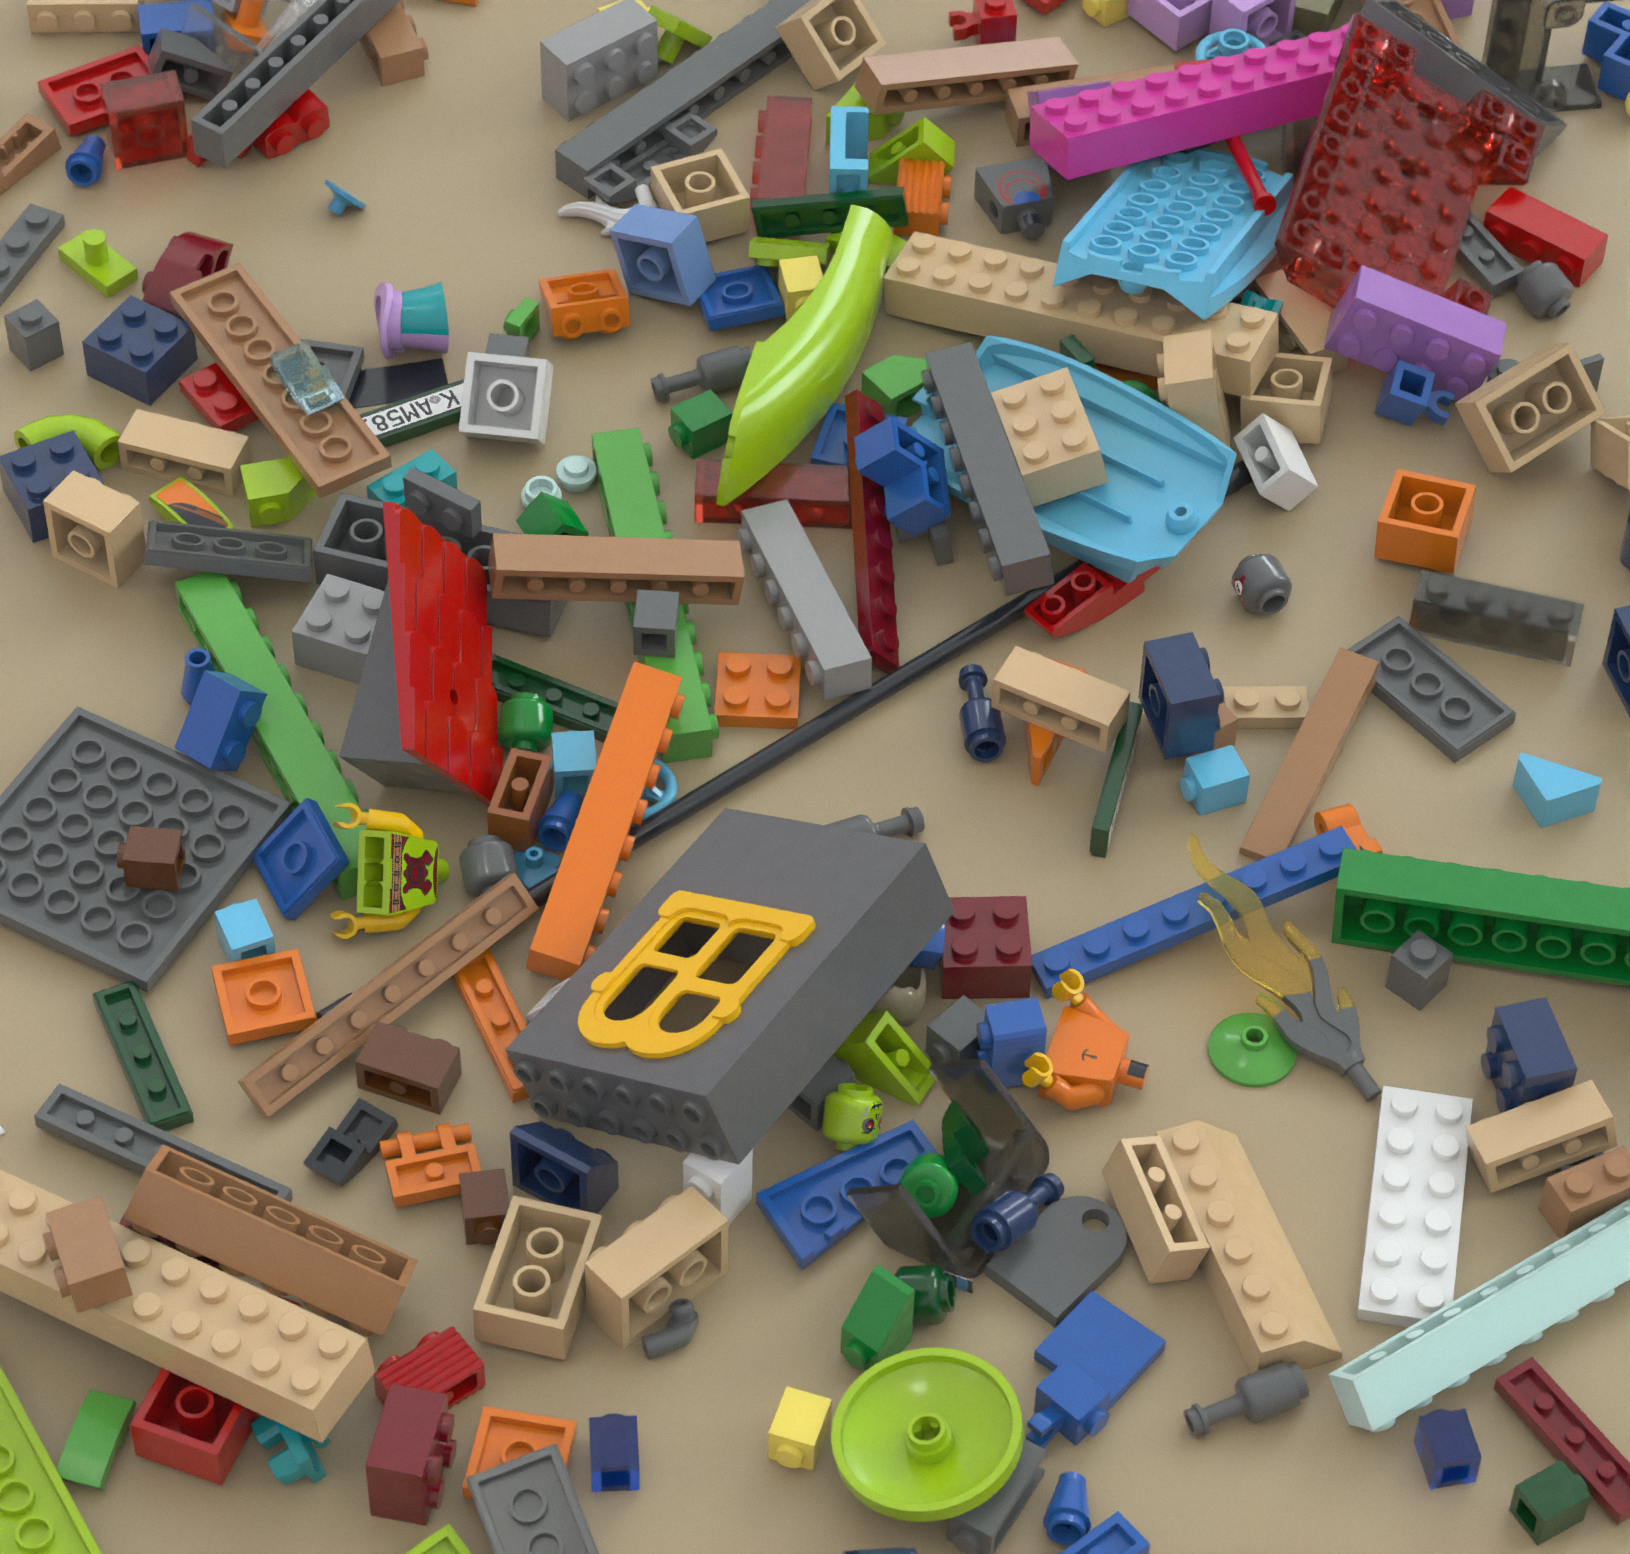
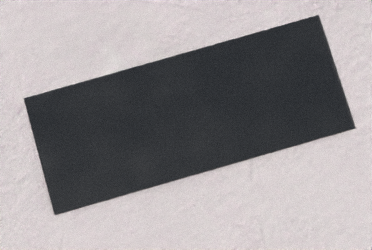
(397, 382)

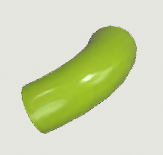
(96, 437)

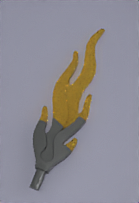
(1299, 983)

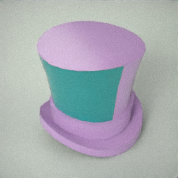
(411, 319)

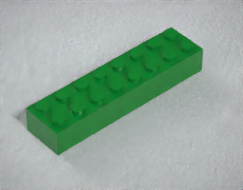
(1485, 915)

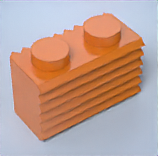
(924, 191)

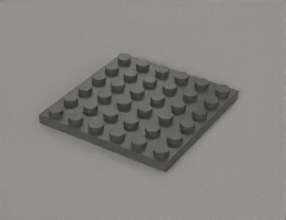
(64, 836)

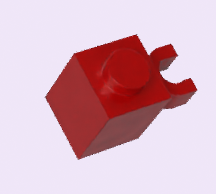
(989, 23)

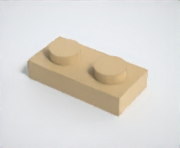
(1267, 706)

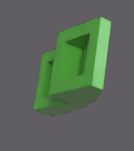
(95, 1438)

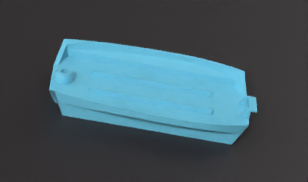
(1179, 229)
(1159, 466)

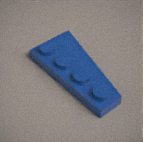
(812, 1206)

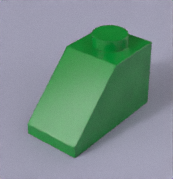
(878, 1321)

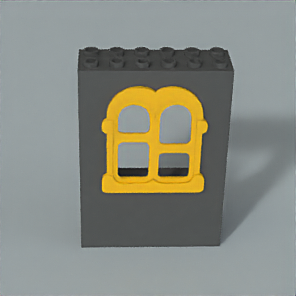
(826, 934)

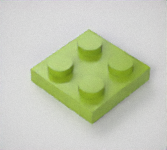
(771, 250)

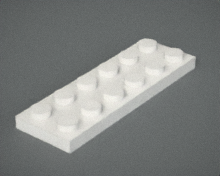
(1414, 1206)

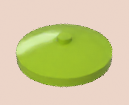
(927, 1434)

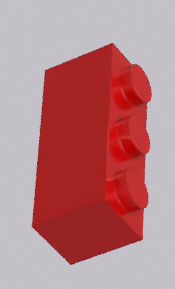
(1545, 234)

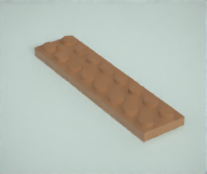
(240, 334)

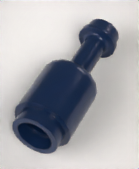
(979, 722)
(1014, 1214)

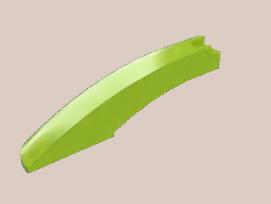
(808, 359)

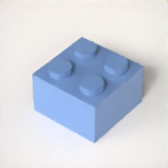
(662, 254)

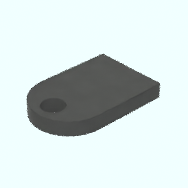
(1061, 1258)

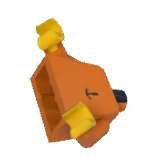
(1084, 1055)

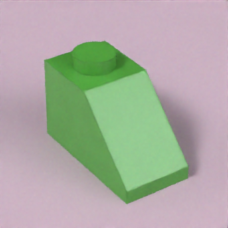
(895, 384)

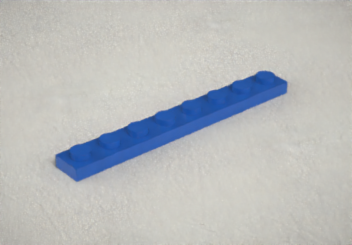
(1184, 918)

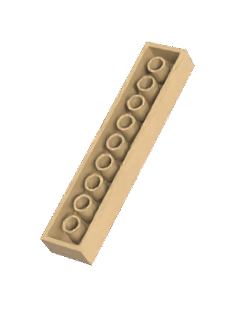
(1015, 299)
(194, 1320)

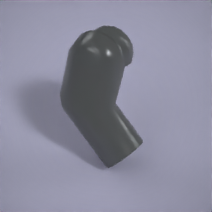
(677, 1331)

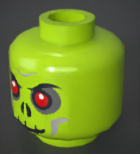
(852, 1116)

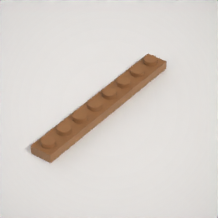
(387, 995)

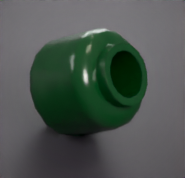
(933, 1292)

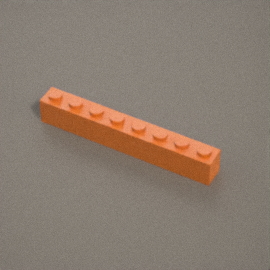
(604, 822)

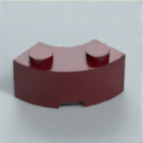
(183, 262)

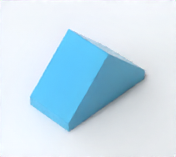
(1553, 790)

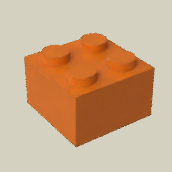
(1425, 521)

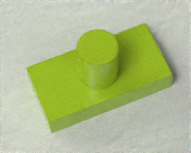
(676, 33)
(98, 262)

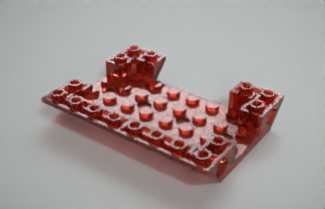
(1356, 180)

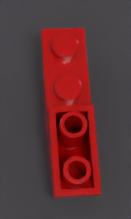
(1083, 600)

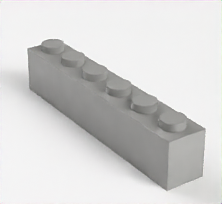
(805, 600)

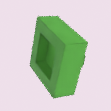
(523, 320)

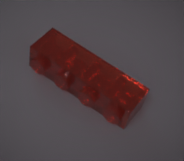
(782, 148)
(814, 491)

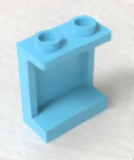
(848, 149)

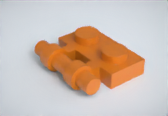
(432, 1173)

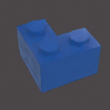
(1609, 43)
(909, 471)

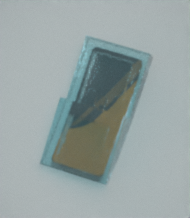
(305, 378)

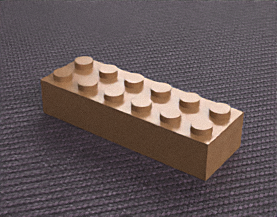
(270, 1241)

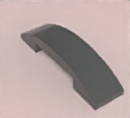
(682, 139)

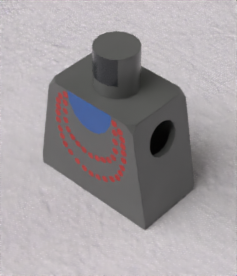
(1016, 196)

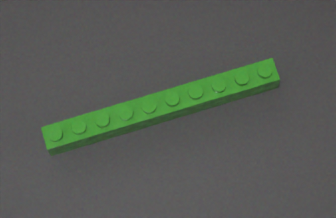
(632, 510)
(283, 734)

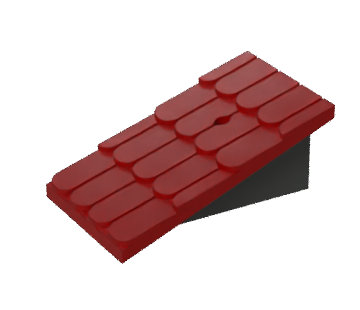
(426, 685)

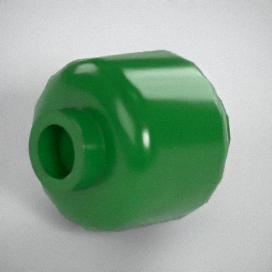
(525, 723)
(931, 1184)

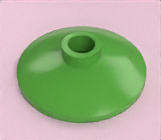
(1250, 1062)

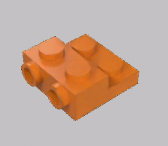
(585, 303)

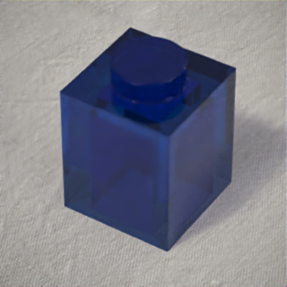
(1447, 1448)
(614, 1453)

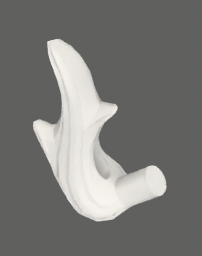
(603, 212)

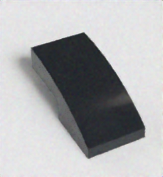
(352, 1145)

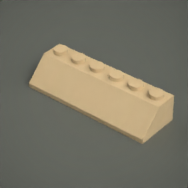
(1248, 1255)

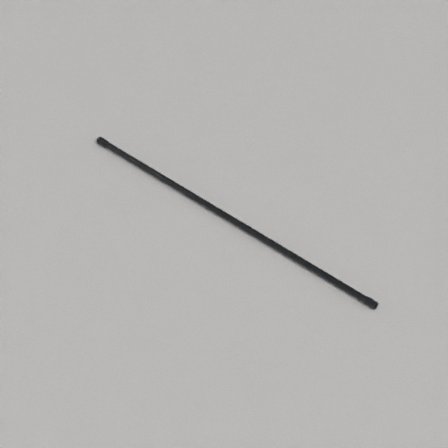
(836, 716)

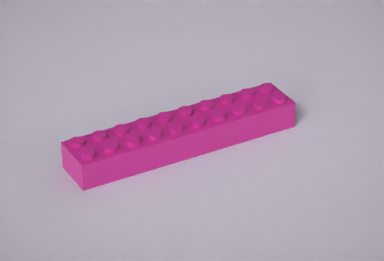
(1185, 106)

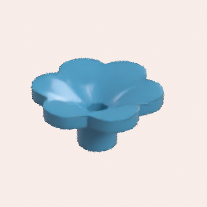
(342, 199)
(536, 865)

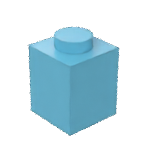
(573, 761)
(1215, 780)
(244, 931)

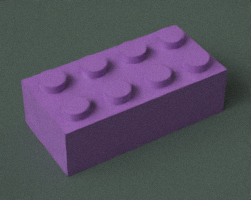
(1395, 321)

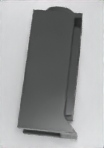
(988, 1524)

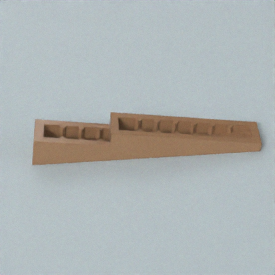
(24, 149)
(1311, 755)

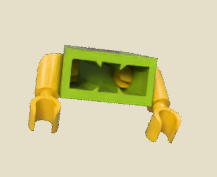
(395, 871)

